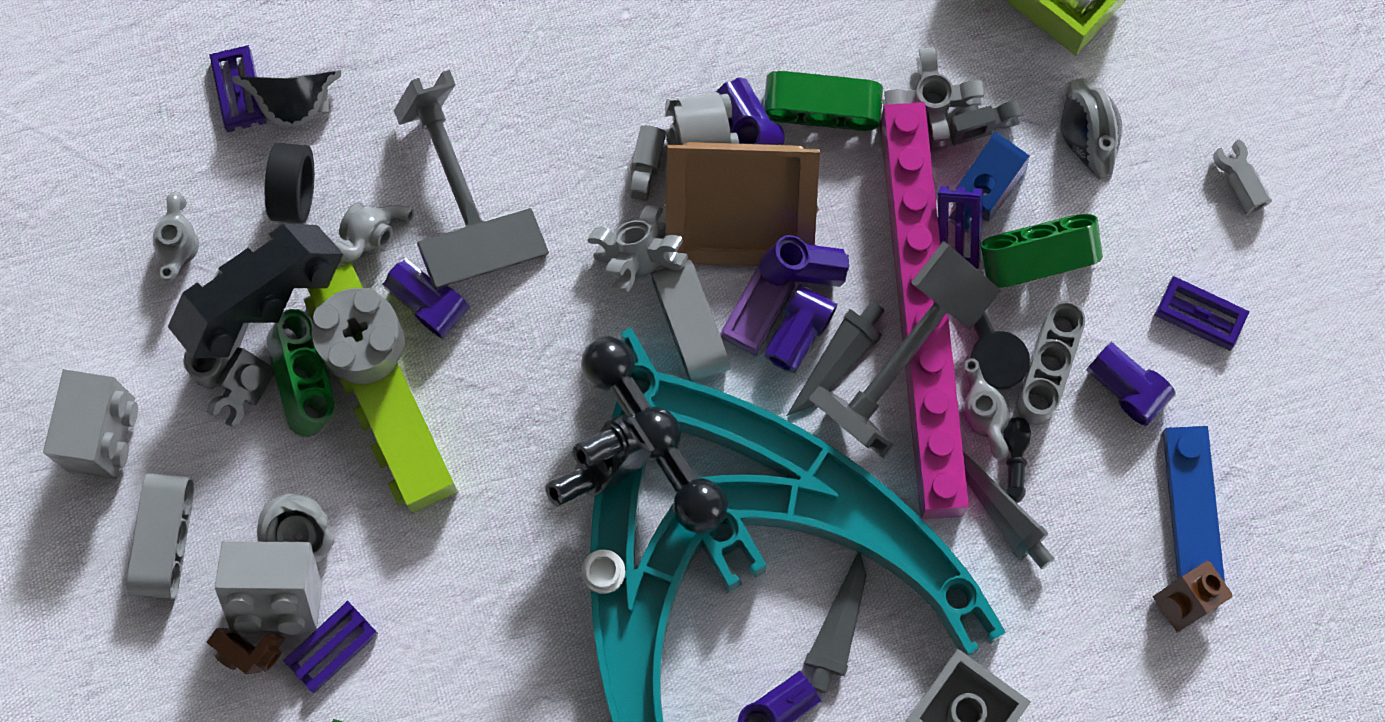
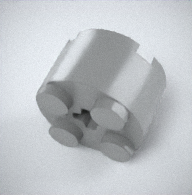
(700, 119)
(355, 312)

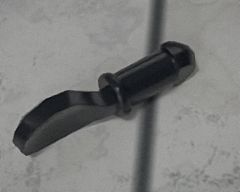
(1017, 438)

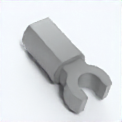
(646, 160)
(1243, 178)

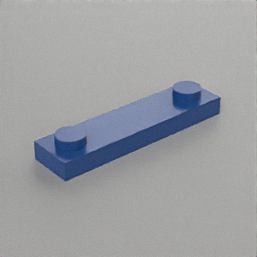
(1192, 498)

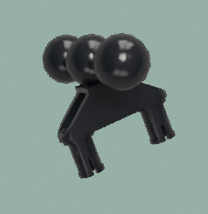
(628, 442)

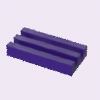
(244, 119)
(961, 197)
(1194, 326)
(316, 637)

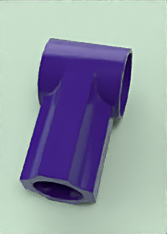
(749, 116)
(805, 263)
(433, 308)
(803, 321)
(1139, 391)
(786, 701)

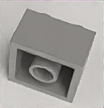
(90, 424)
(269, 587)
(968, 694)

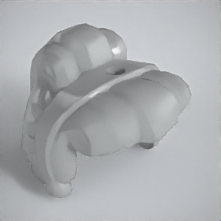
(294, 514)

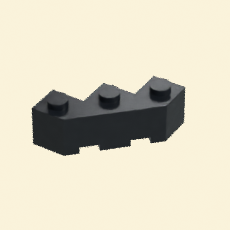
(253, 289)

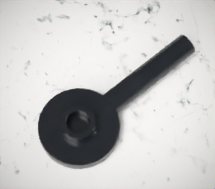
(1000, 355)

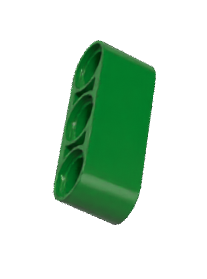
(823, 100)
(1042, 250)
(294, 390)

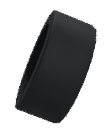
(289, 182)

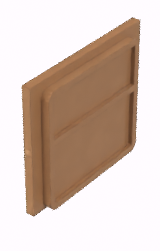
(739, 199)

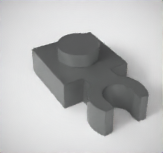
(976, 123)
(244, 381)

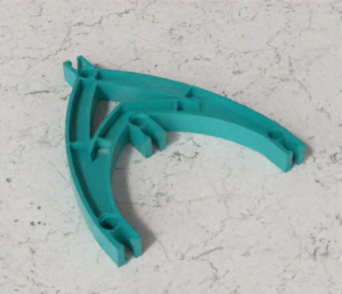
(819, 496)

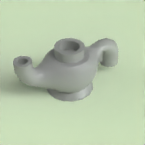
(368, 228)
(174, 238)
(986, 410)

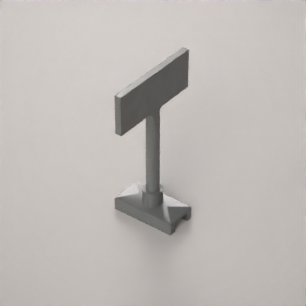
(481, 244)
(955, 290)

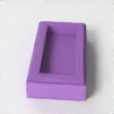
(756, 313)

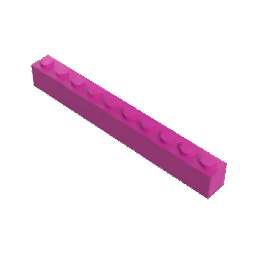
(931, 369)

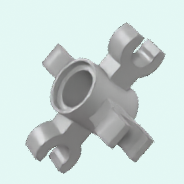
(931, 81)
(637, 248)

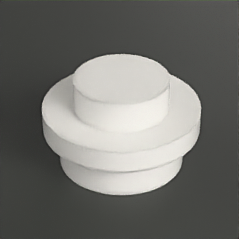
(603, 571)

